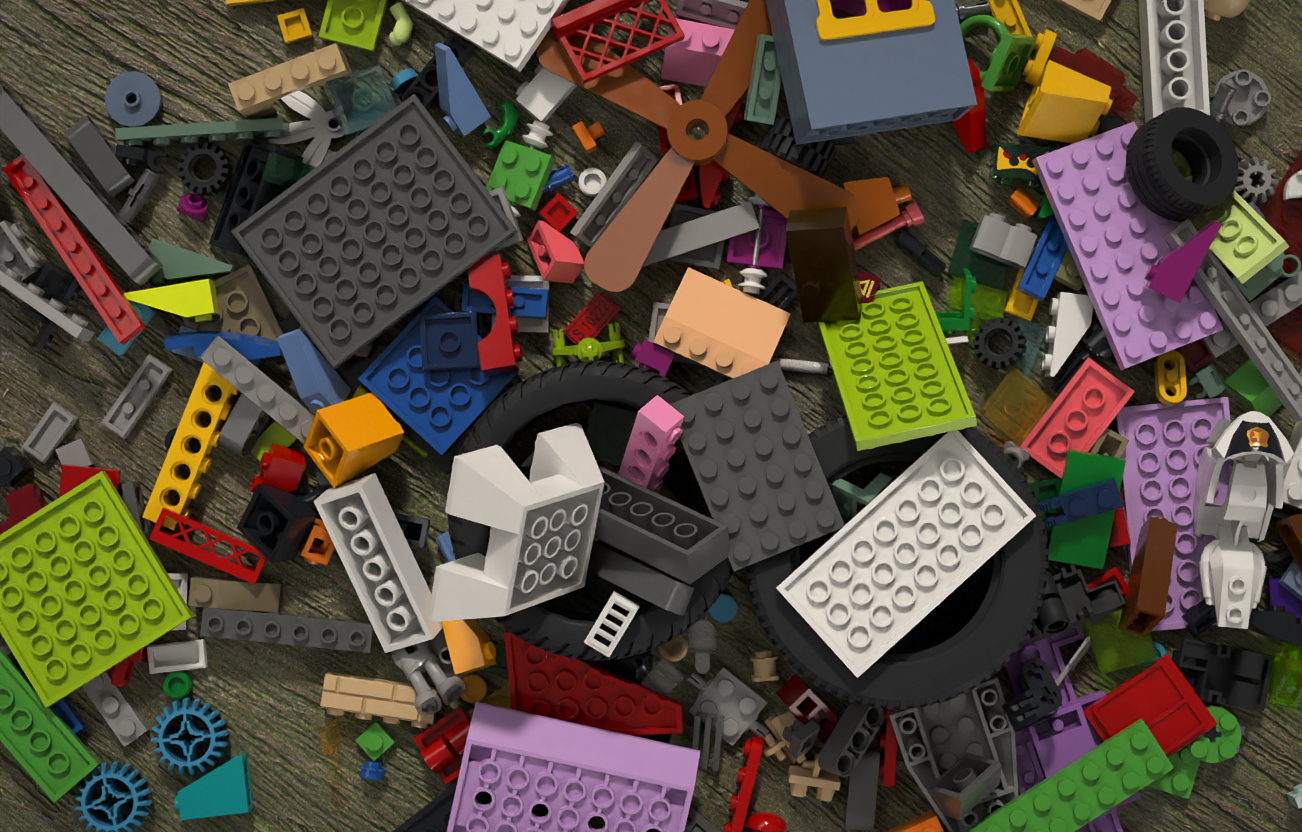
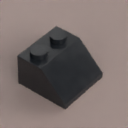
(276, 523)

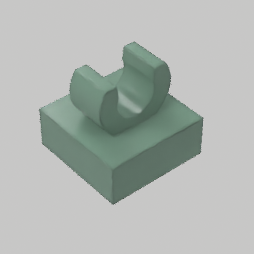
(1210, 381)

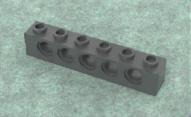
(289, 629)

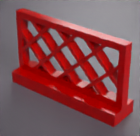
(601, 12)

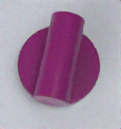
(193, 206)

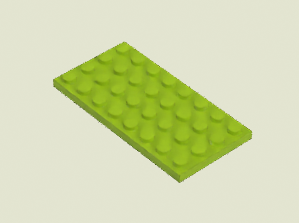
(896, 370)

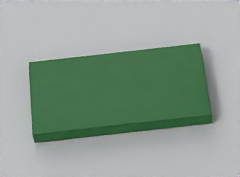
(1087, 539)

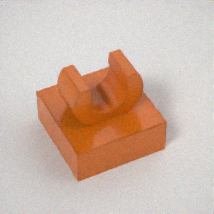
(588, 135)

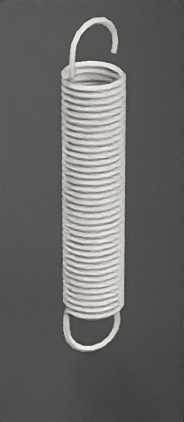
(803, 366)

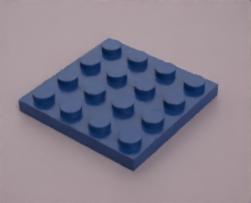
(433, 402)

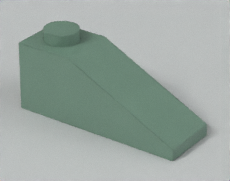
(184, 264)

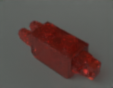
(1093, 66)

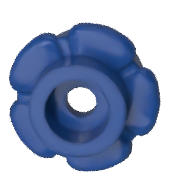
(372, 770)

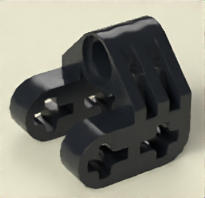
(1027, 709)

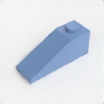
(457, 95)
(312, 374)

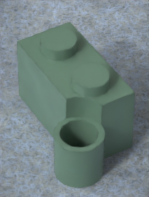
(1267, 275)

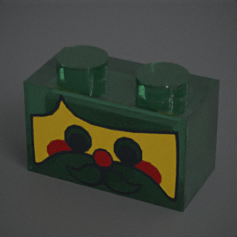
(1014, 164)

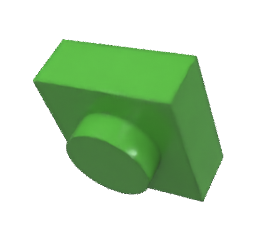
(375, 740)

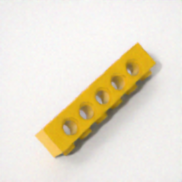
(180, 452)

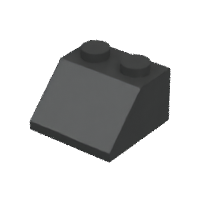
(965, 785)

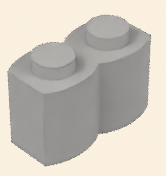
(1002, 241)

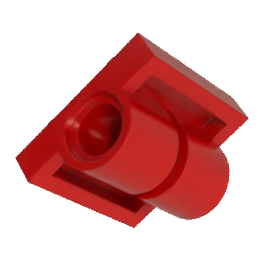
(444, 744)

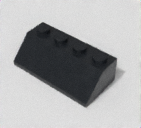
(247, 193)

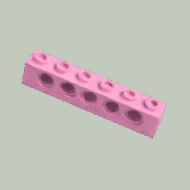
(651, 444)

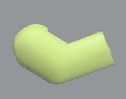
(403, 26)

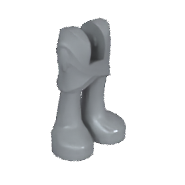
(414, 667)

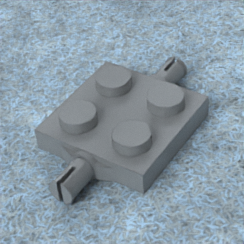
(730, 698)

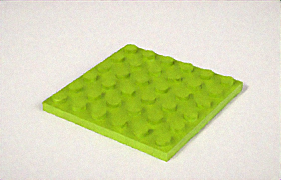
(82, 590)

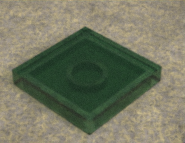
(983, 268)

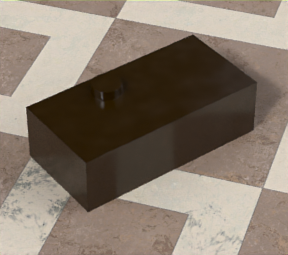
(824, 264)

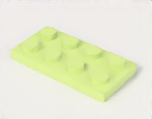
(1244, 239)

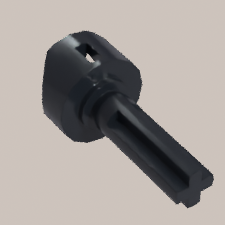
(1096, 345)

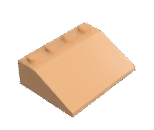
(720, 326)

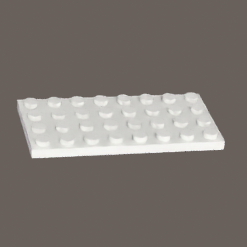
(905, 552)

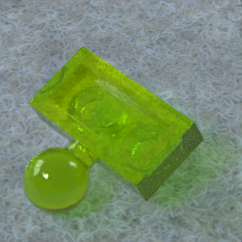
(986, 300)

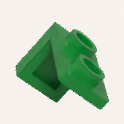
(960, 320)

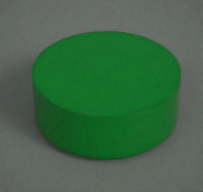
(177, 684)

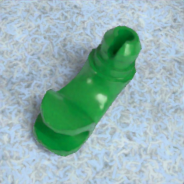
(509, 120)

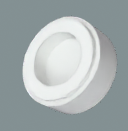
(591, 181)

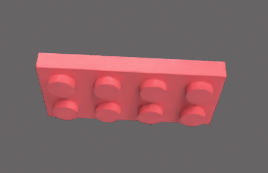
(1077, 416)

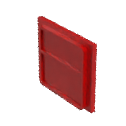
(1161, 700)

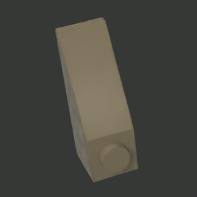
(234, 594)

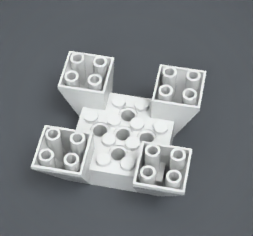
(537, 529)

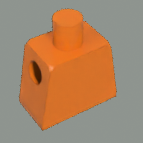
(876, 202)

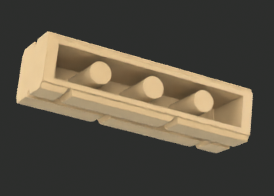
(373, 697)

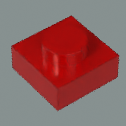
(559, 212)

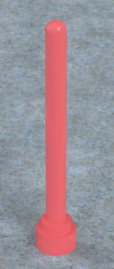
(910, 216)

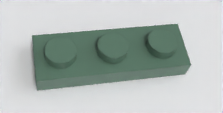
(764, 82)

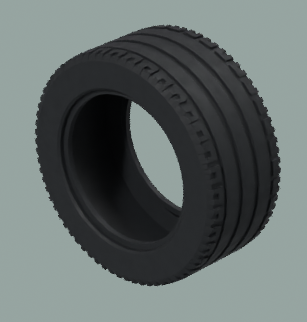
(954, 660)

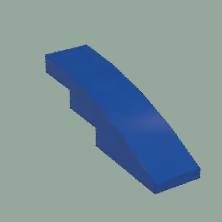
(247, 345)

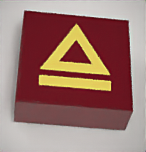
(869, 285)

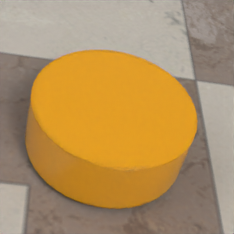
(475, 688)

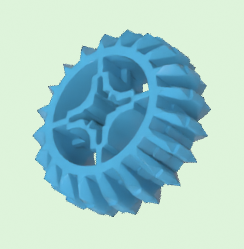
(189, 725)
(111, 787)

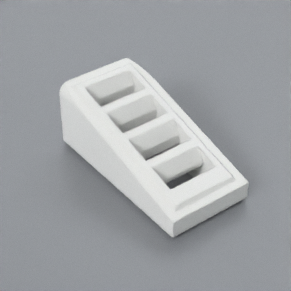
(622, 602)

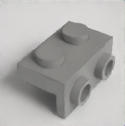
(16, 253)

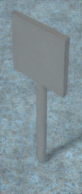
(1074, 661)

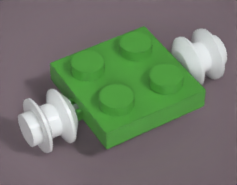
(523, 169)

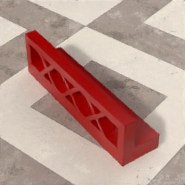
(204, 553)

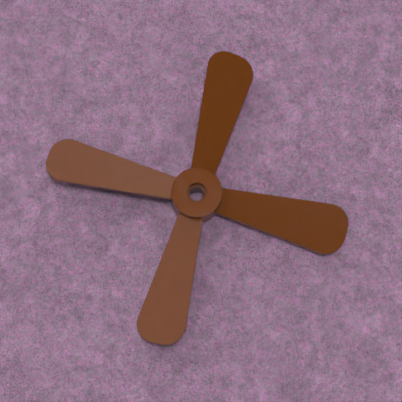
(627, 241)

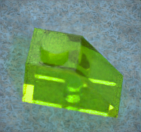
(1286, 677)

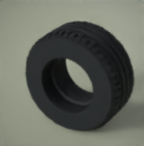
(1205, 148)

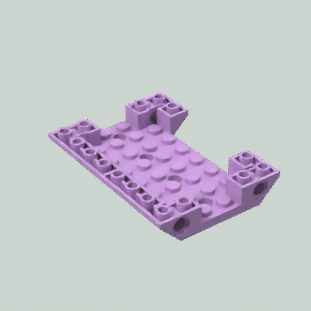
(572, 772)

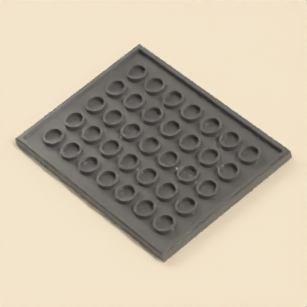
(374, 231)

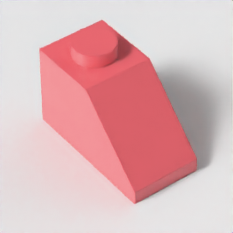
(555, 254)

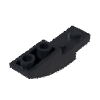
(1277, 624)

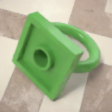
(1007, 58)

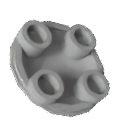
(1249, 100)

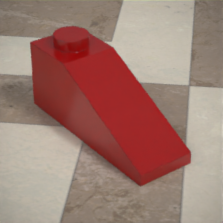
(972, 125)

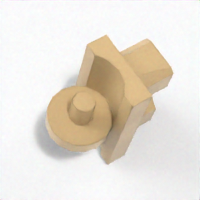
(776, 725)
(812, 775)

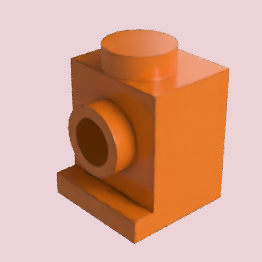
(321, 552)

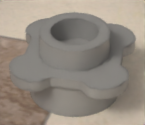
(1020, 454)

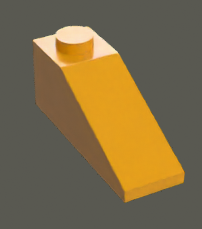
(468, 646)

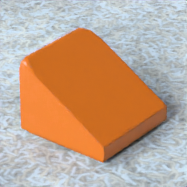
(1023, 202)

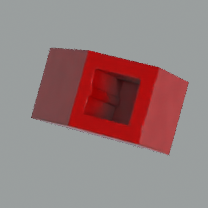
(280, 469)

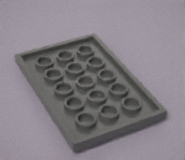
(757, 465)

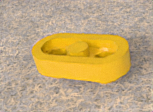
(1043, 46)
(1170, 379)

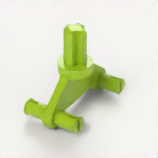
(588, 348)

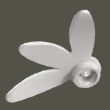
(304, 130)

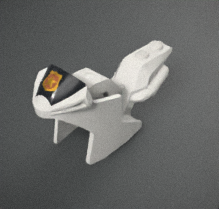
(1231, 565)

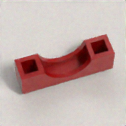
(499, 349)

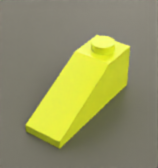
(189, 299)

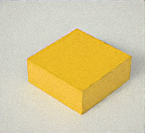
(295, 26)

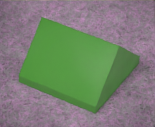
(1253, 389)

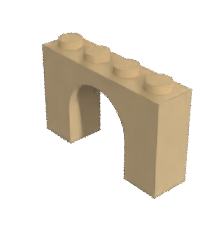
(259, 91)

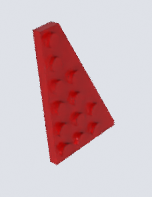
(585, 693)

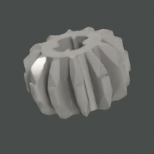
(1262, 179)

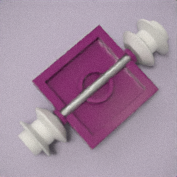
(759, 247)

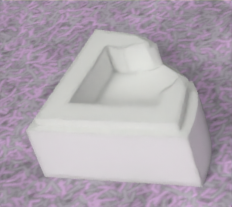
(1293, 186)

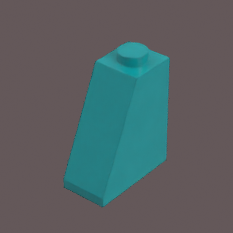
(218, 792)

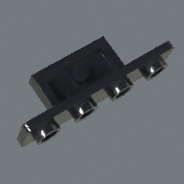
(57, 285)

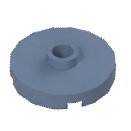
(146, 106)

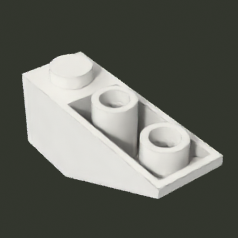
(1069, 323)

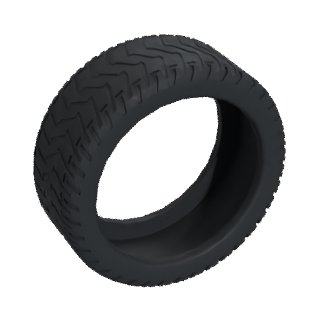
(502, 424)

